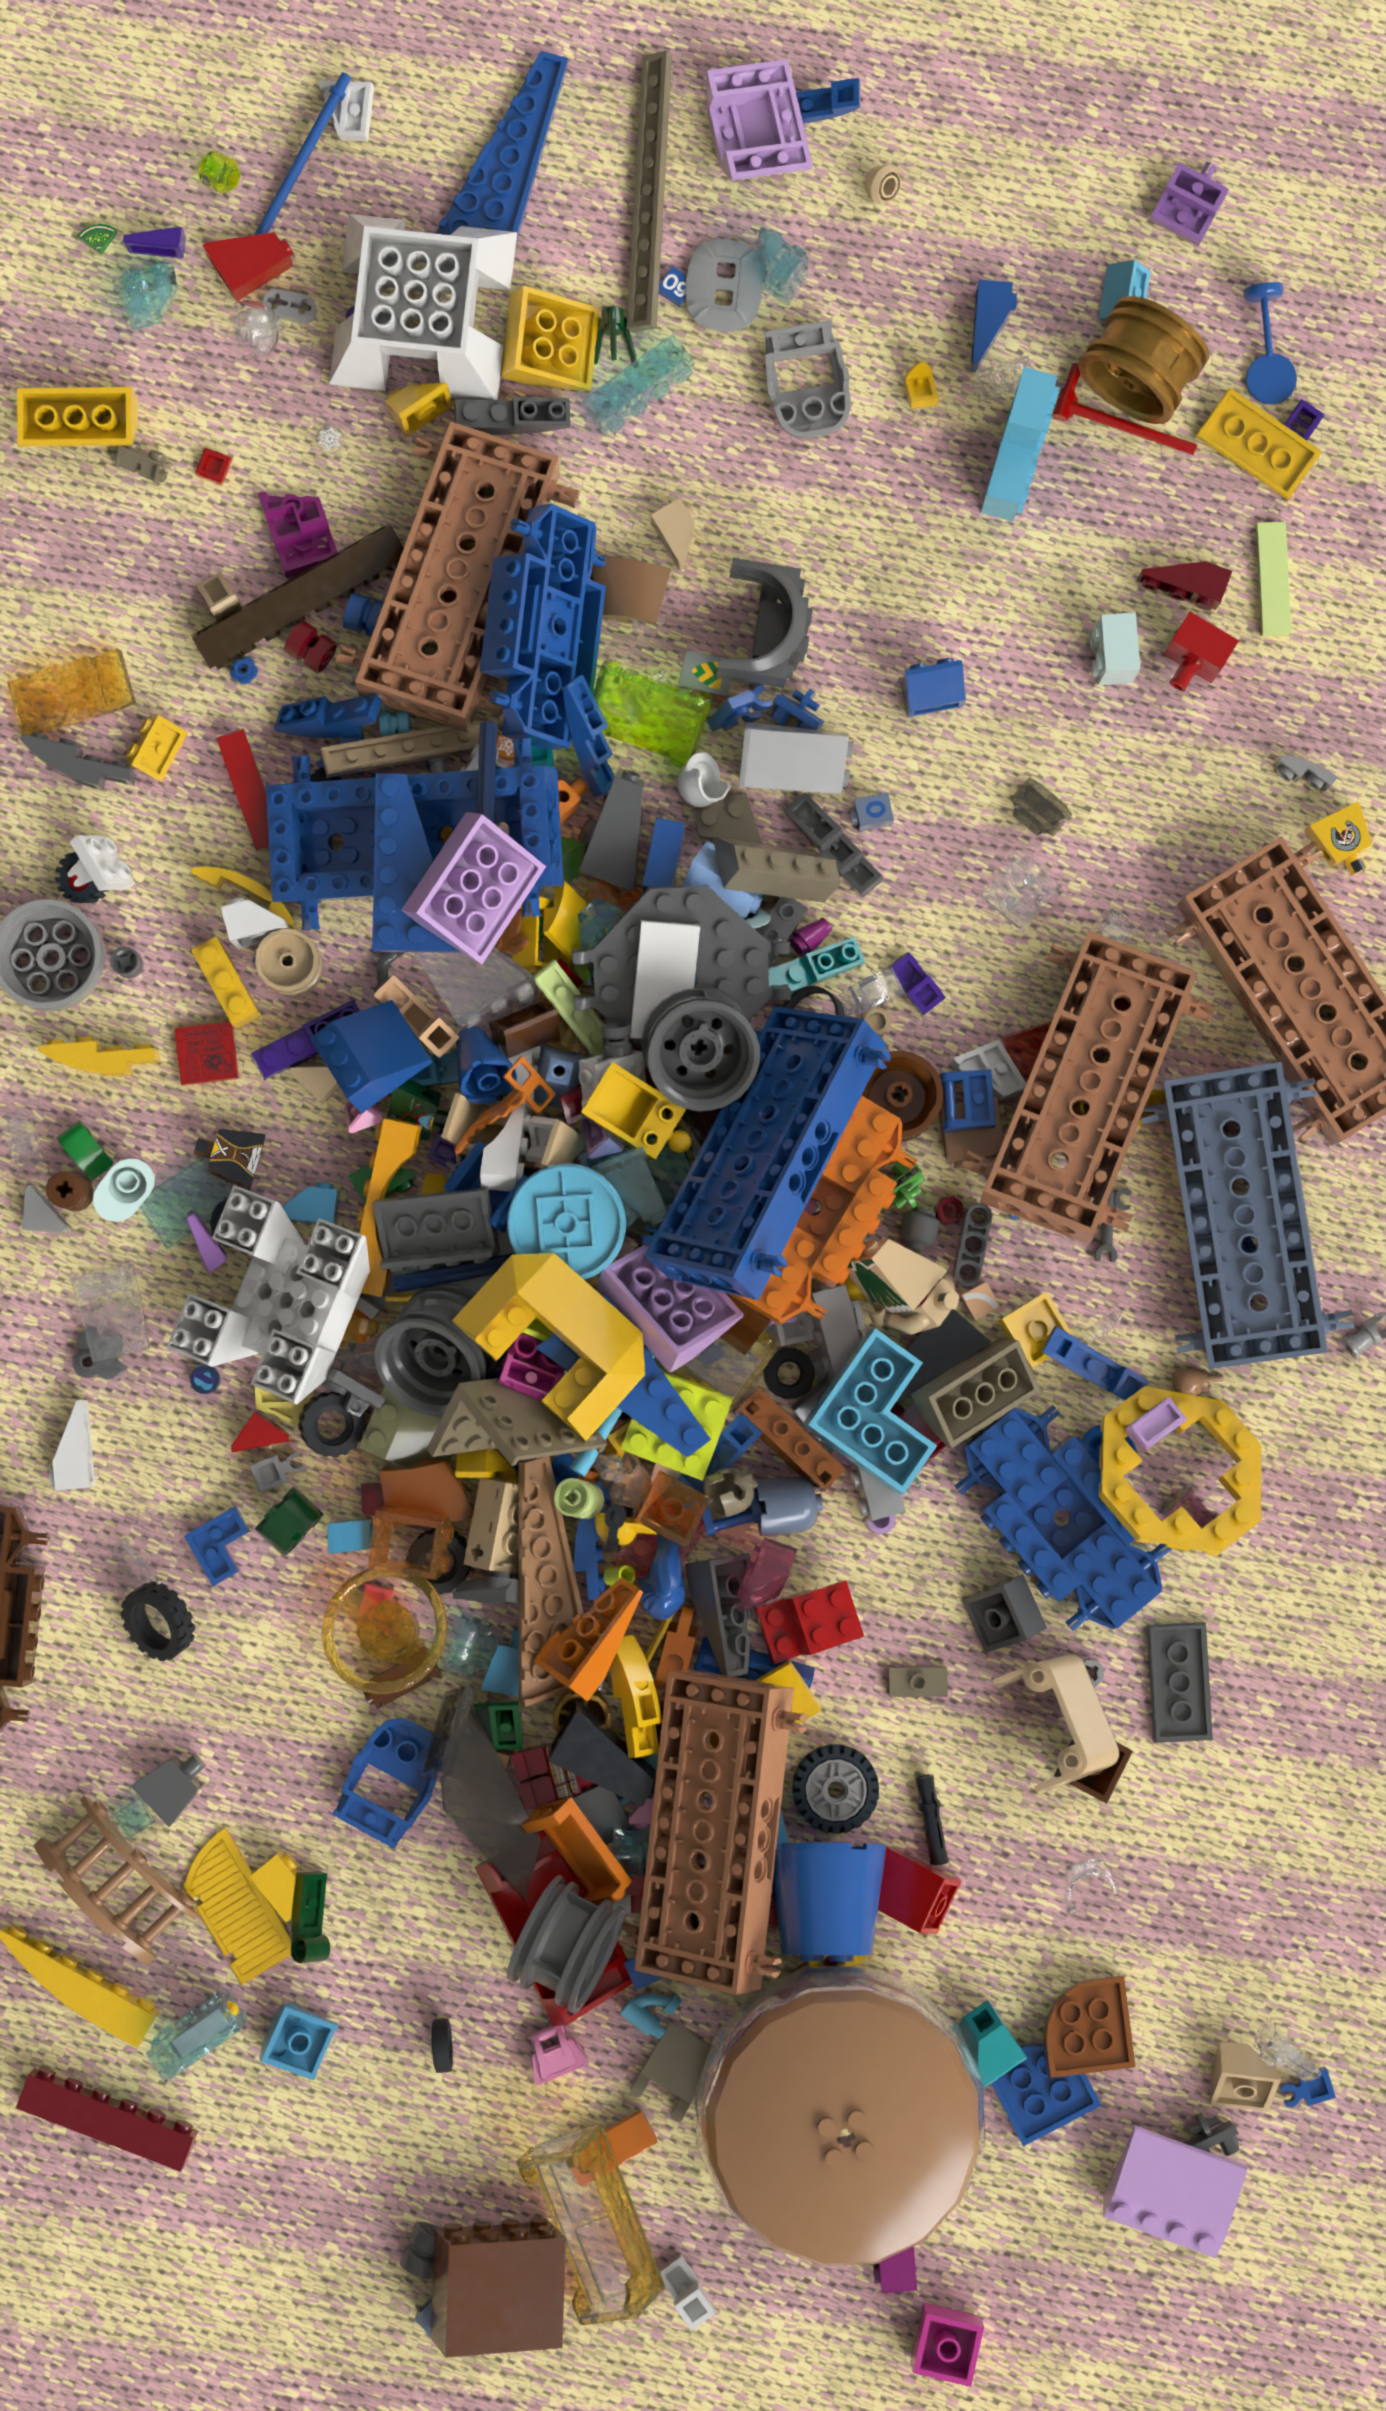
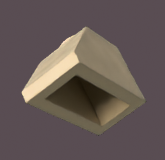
(676, 529)

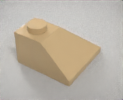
(1242, 2078)

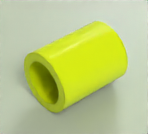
(614, 1573)

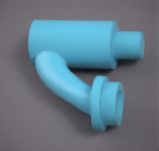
(643, 2019)

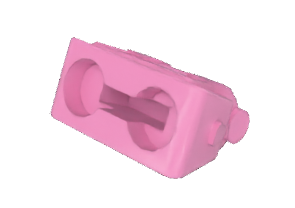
(556, 2058)

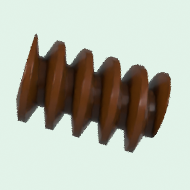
(58, 1187)

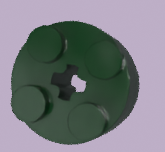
(289, 1521)

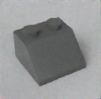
(1004, 1614)

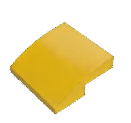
(562, 921)

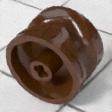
(919, 1089)

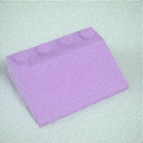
(474, 887)
(672, 1315)
(1174, 2191)

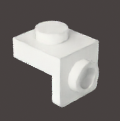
(539, 1135)

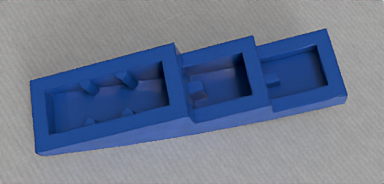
(586, 729)

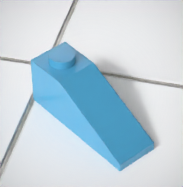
(349, 1535)

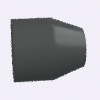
(587, 831)

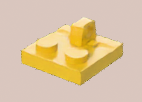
(1033, 1326)

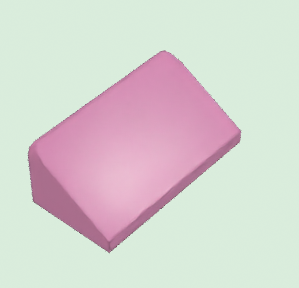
(358, 1121)

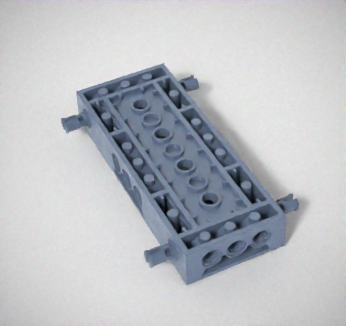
(1269, 1211)

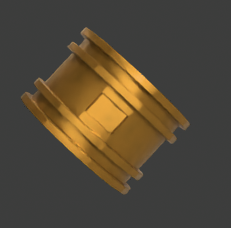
(1144, 359)

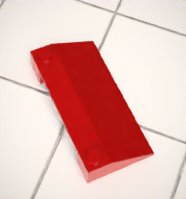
(515, 1912)

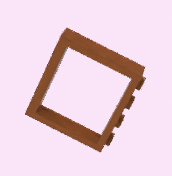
(790, 1441)

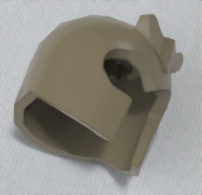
(729, 1491)

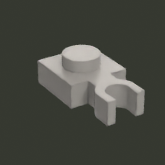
(271, 1472)

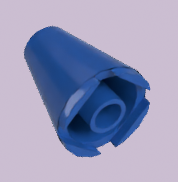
(481, 1067)

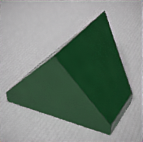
(502, 1723)

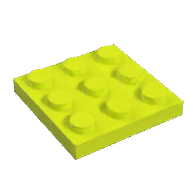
(710, 1411)

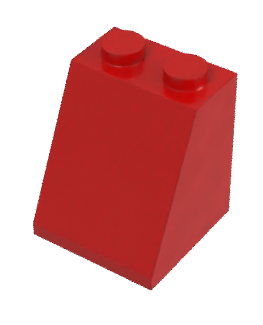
(915, 1892)

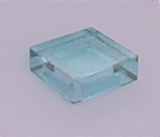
(134, 1817)

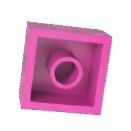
(947, 2344)

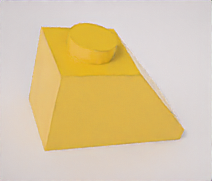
(277, 1883)

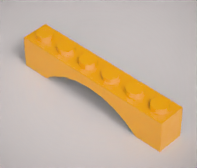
(396, 1146)

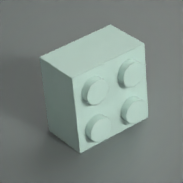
(1115, 649)

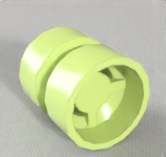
(578, 1498)

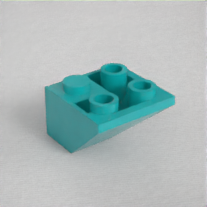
(990, 2042)

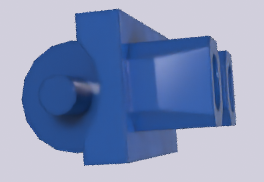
(785, 707)

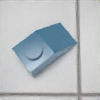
(314, 1204)

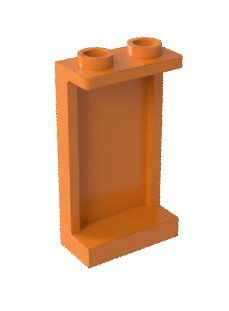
(581, 1849)

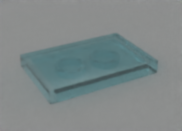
(187, 1190)

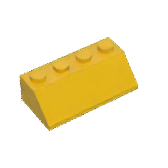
(76, 416)

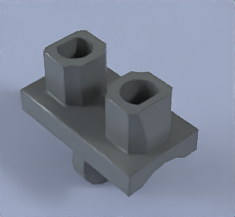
(1222, 2135)

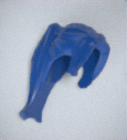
(664, 1585)

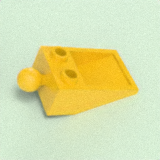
(634, 1110)

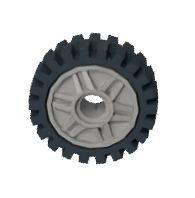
(838, 1812)

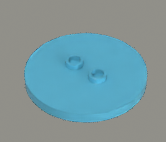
(568, 1214)

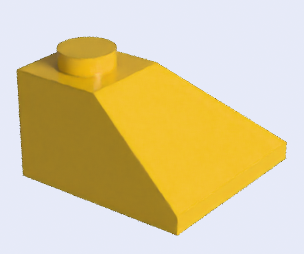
(418, 405)

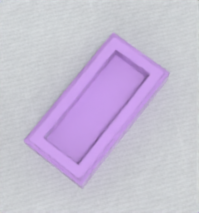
(1155, 1424)

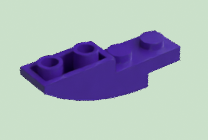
(297, 1046)

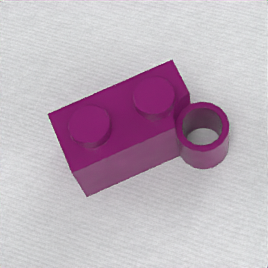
(897, 2272)

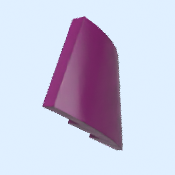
(296, 531)

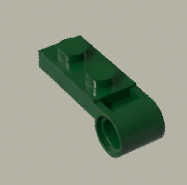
(307, 1939)

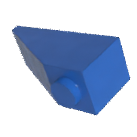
(992, 311)

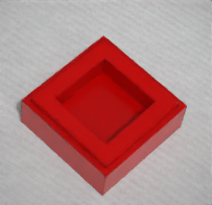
(213, 466)

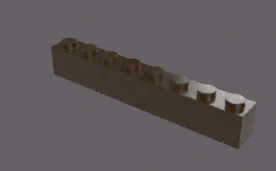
(299, 596)

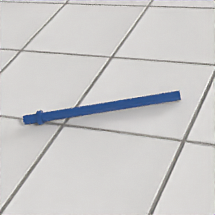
(336, 94)

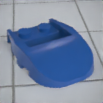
(400, 1751)

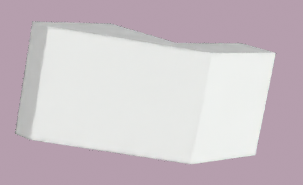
(687, 2292)

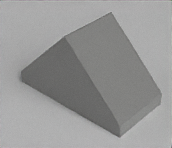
(40, 1214)

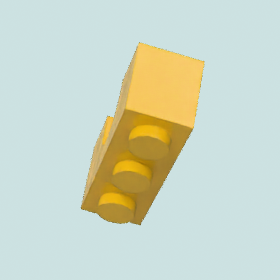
(226, 982)

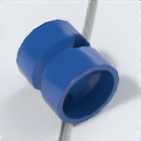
(361, 614)

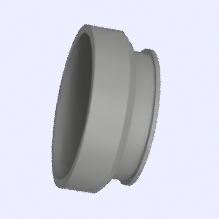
(16, 941)

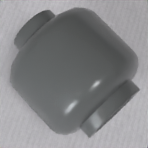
(919, 1228)

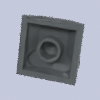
(500, 1588)

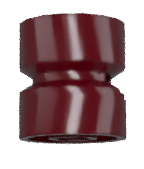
(301, 644)

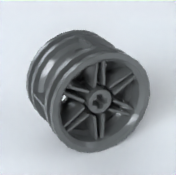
(733, 1070)
(426, 1354)
(566, 1943)

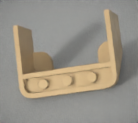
(562, 1146)
(1093, 1738)

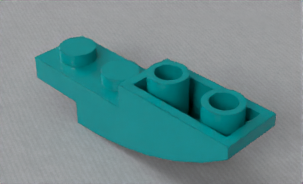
(818, 965)

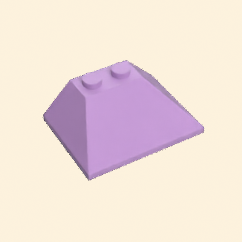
(756, 120)

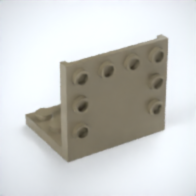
(494, 1416)

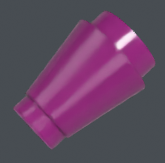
(810, 937)

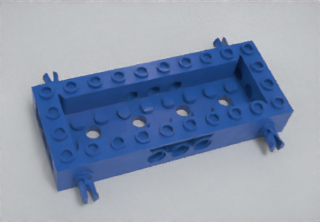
(310, 813)
(766, 1153)

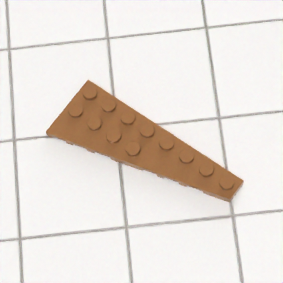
(546, 1578)

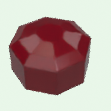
(949, 1210)

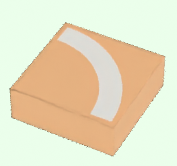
(980, 1301)

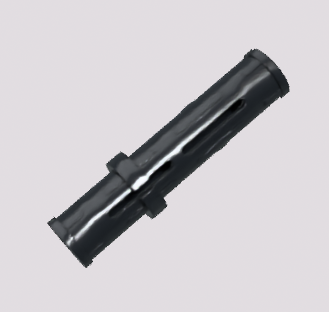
(929, 1807)

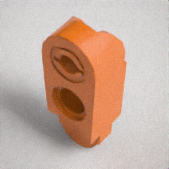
(677, 1647)

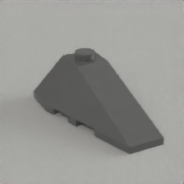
(714, 1592)

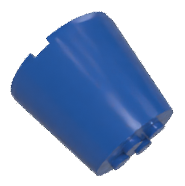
(827, 1898)

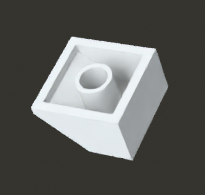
(249, 923)

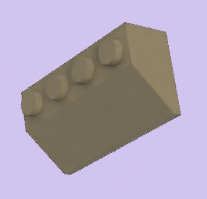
(776, 870)
(976, 1391)

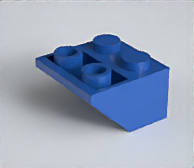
(933, 687)

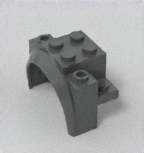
(780, 628)

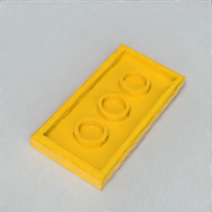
(1258, 443)

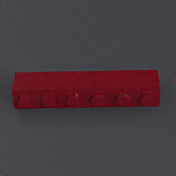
(107, 2119)

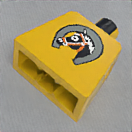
(1342, 837)

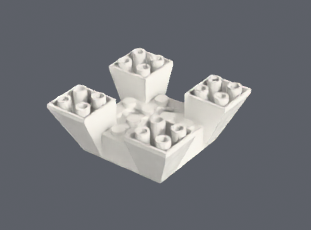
(378, 327)
(289, 1303)

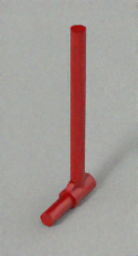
(1068, 405)

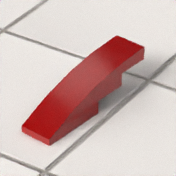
(246, 784)

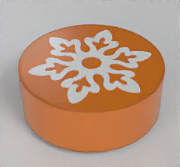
(505, 747)

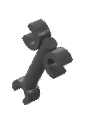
(1107, 1230)

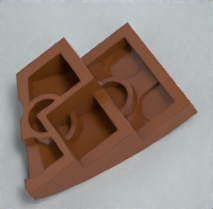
(426, 1488)

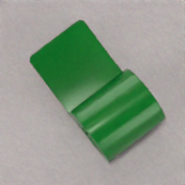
(84, 1150)

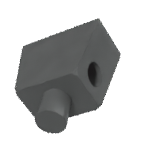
(171, 1787)

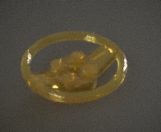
(373, 1620)

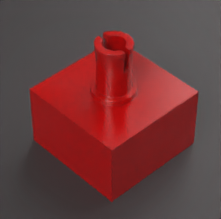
(1198, 650)

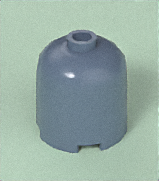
(787, 1505)

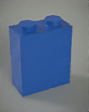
(664, 854)

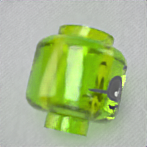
(219, 172)

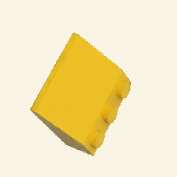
(549, 340)

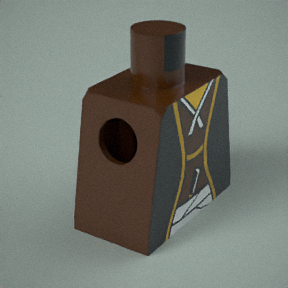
(232, 1156)

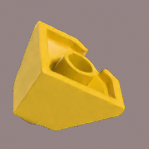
(483, 1464)

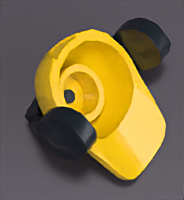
(618, 1527)

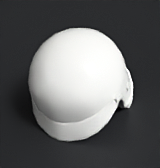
(700, 781)

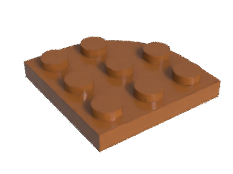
(1089, 2029)

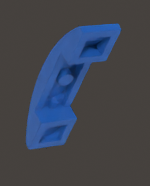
(829, 102)
(1092, 1365)
(730, 1447)

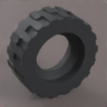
(309, 1426)
(457, 1547)

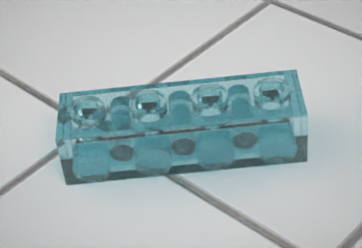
(638, 385)

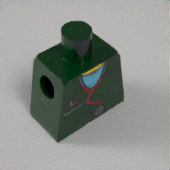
(417, 1105)

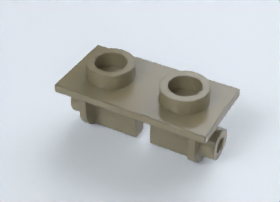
(151, 462)

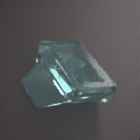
(471, 1646)

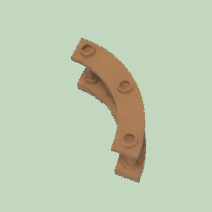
(93, 1901)

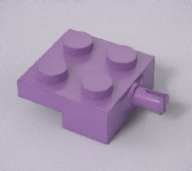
(1189, 202)

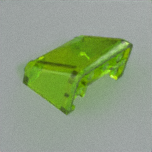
(651, 712)

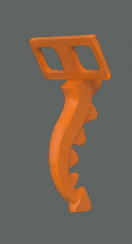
(511, 1102)

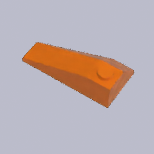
(588, 1646)

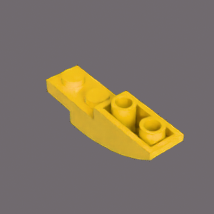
(88, 1056)
(638, 1696)

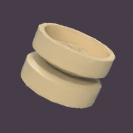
(275, 952)

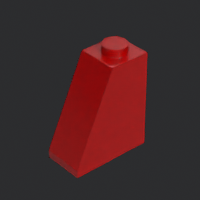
(249, 261)

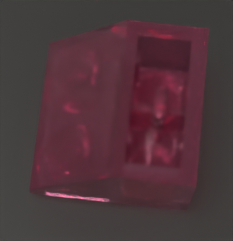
(765, 1573)

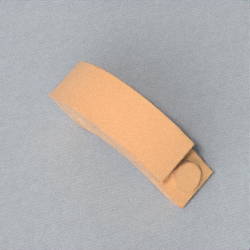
(425, 1024)

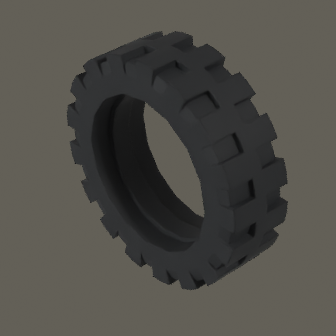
(174, 1613)

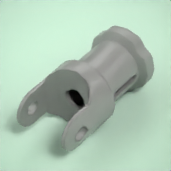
(1365, 1336)

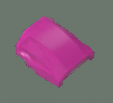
(528, 1369)

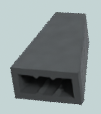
(615, 840)

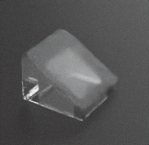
(1116, 927)

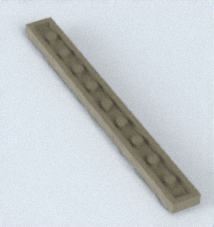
(649, 191)

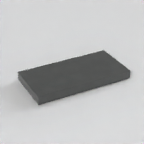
(1179, 1682)

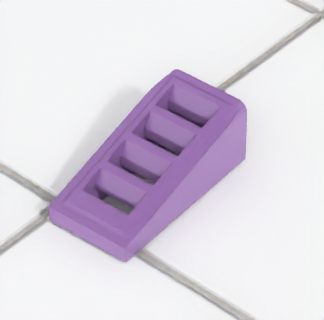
(209, 1249)

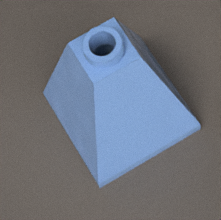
(706, 871)
(550, 1063)

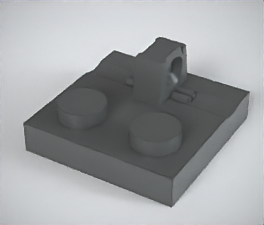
(358, 1396)

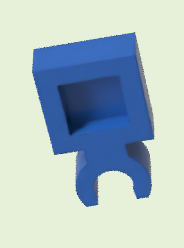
(1312, 2091)

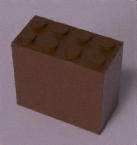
(498, 2287)

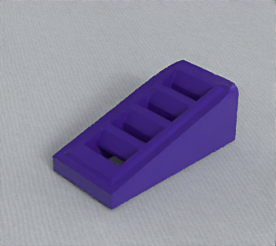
(161, 242)
(1308, 410)

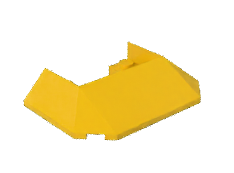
(578, 1315)

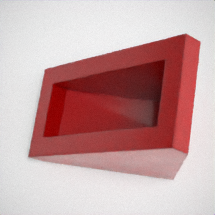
(259, 1433)

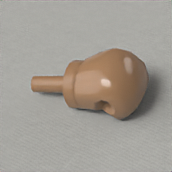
(1193, 1380)

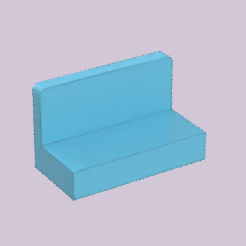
(1123, 280)

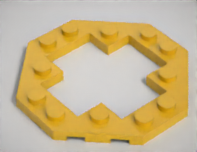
(1179, 1528)

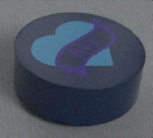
(205, 1379)

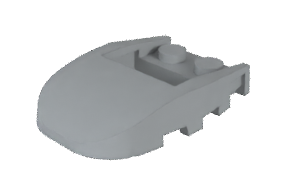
(810, 410)

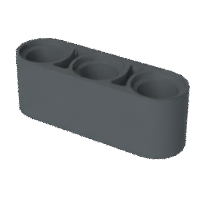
(981, 1233)

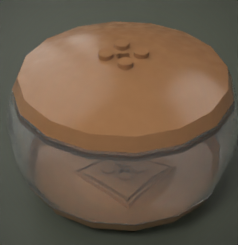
(826, 2057)

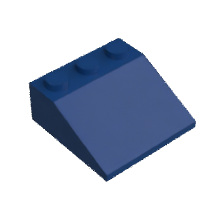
(371, 1053)

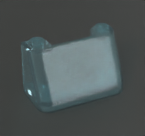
(646, 1183)

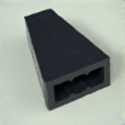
(943, 1349)
(600, 1756)

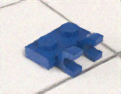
(737, 707)

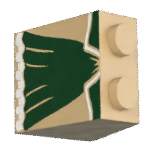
(894, 1275)

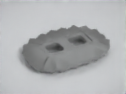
(703, 282)

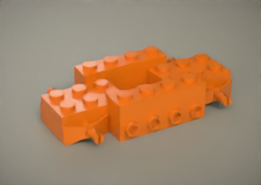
(850, 1201)

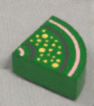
(98, 236)

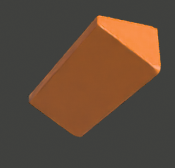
(630, 2137)

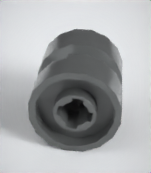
(419, 2256)

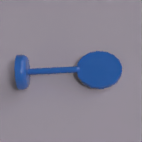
(1270, 376)

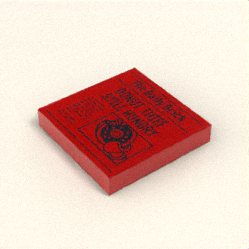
(206, 1053)

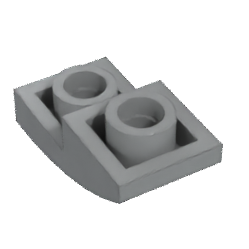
(1294, 768)

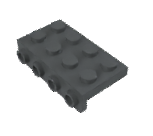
(436, 1229)

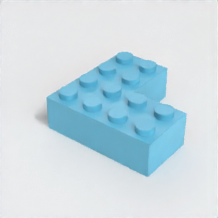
(1021, 444)
(857, 1416)

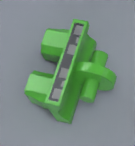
(907, 1185)

